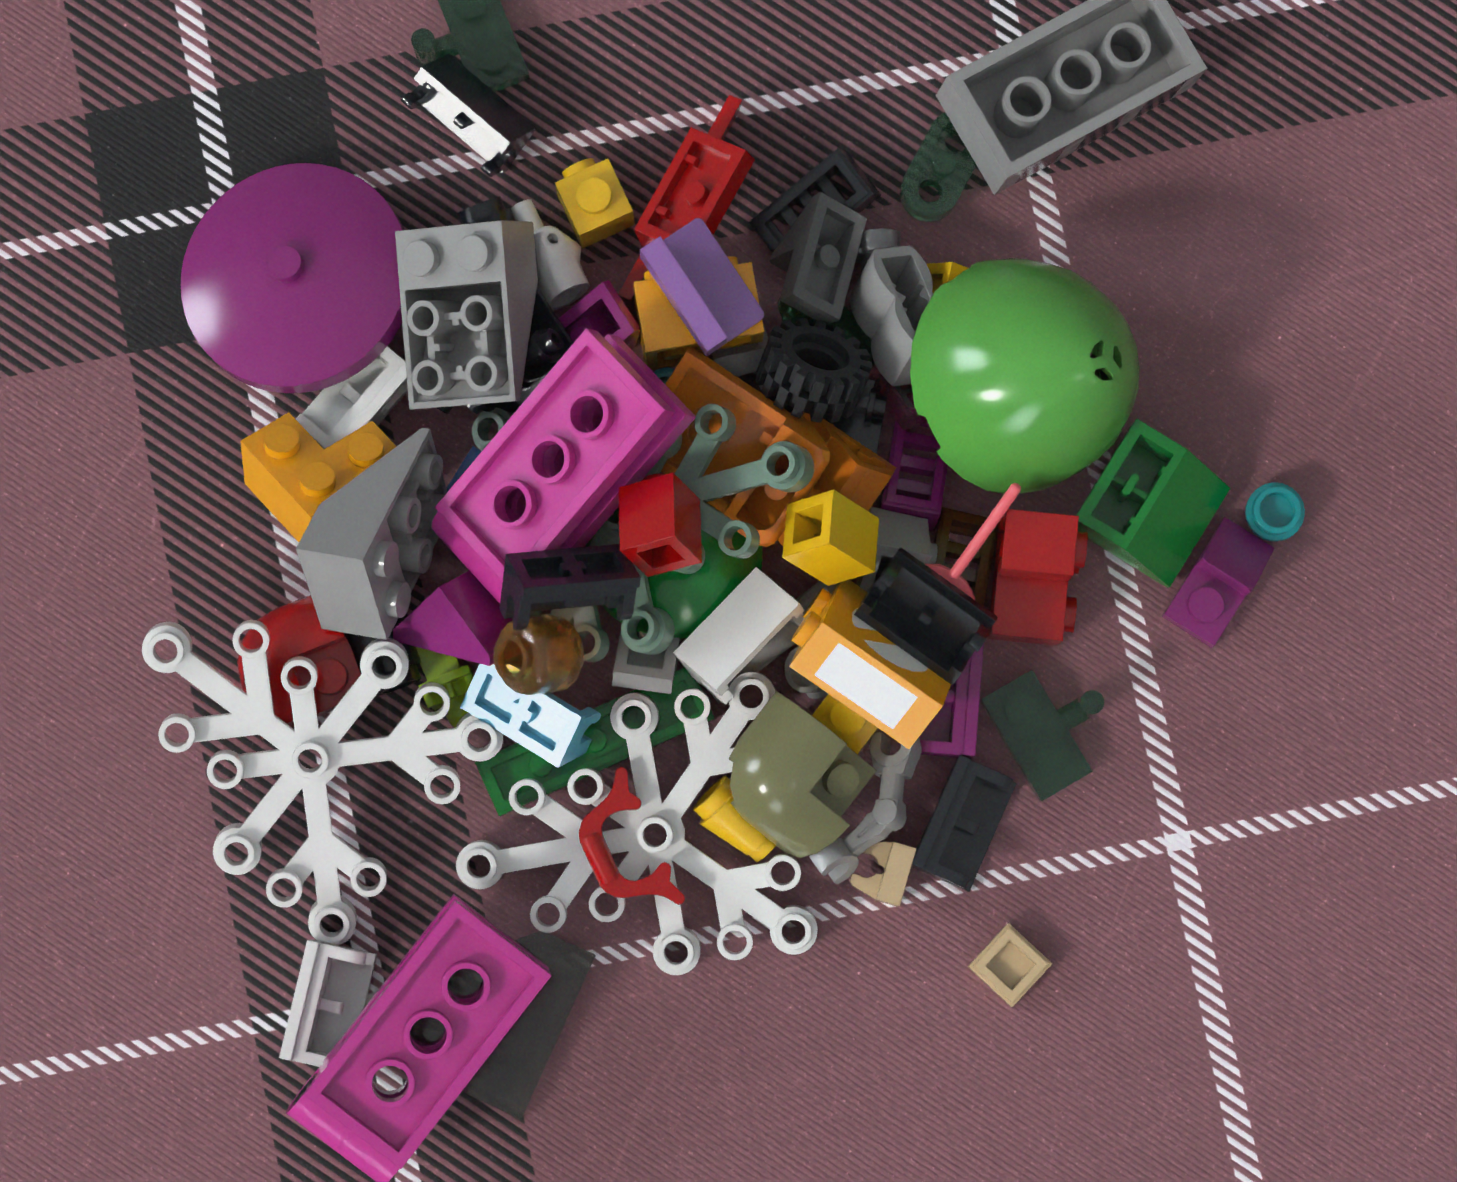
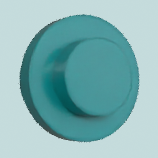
(1274, 512)

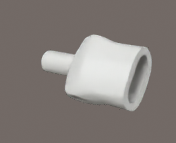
(557, 259)

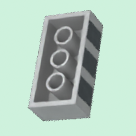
(1068, 85)

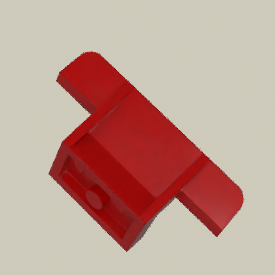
(695, 186)

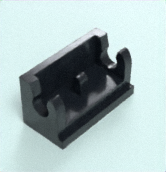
(471, 112)
(567, 581)
(926, 615)
(963, 823)

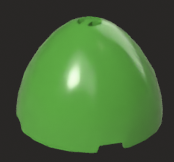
(1012, 376)

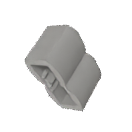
(889, 307)

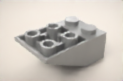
(466, 311)
(374, 540)

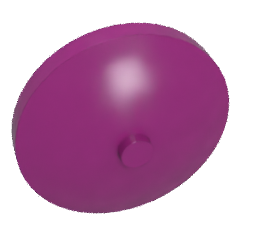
(294, 278)

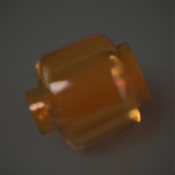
(539, 658)

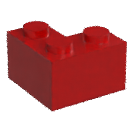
(1031, 576)

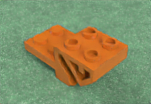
(838, 458)

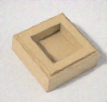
(1009, 965)

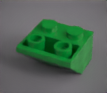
(1151, 503)

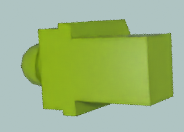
(448, 673)

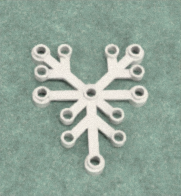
(254, 715)
(732, 887)

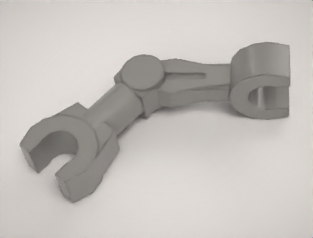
(888, 815)

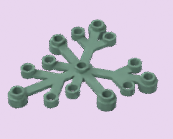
(713, 522)

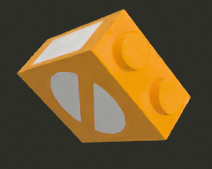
(865, 667)

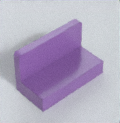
(702, 285)

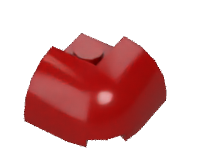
(295, 633)

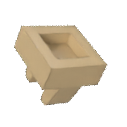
(896, 865)

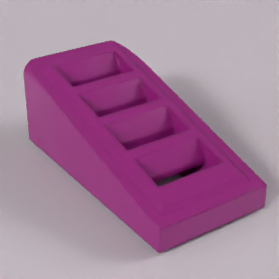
(909, 495)

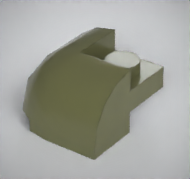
(795, 778)

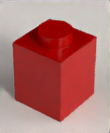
(660, 524)

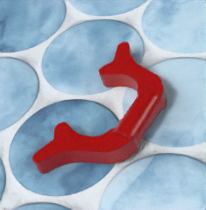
(601, 859)

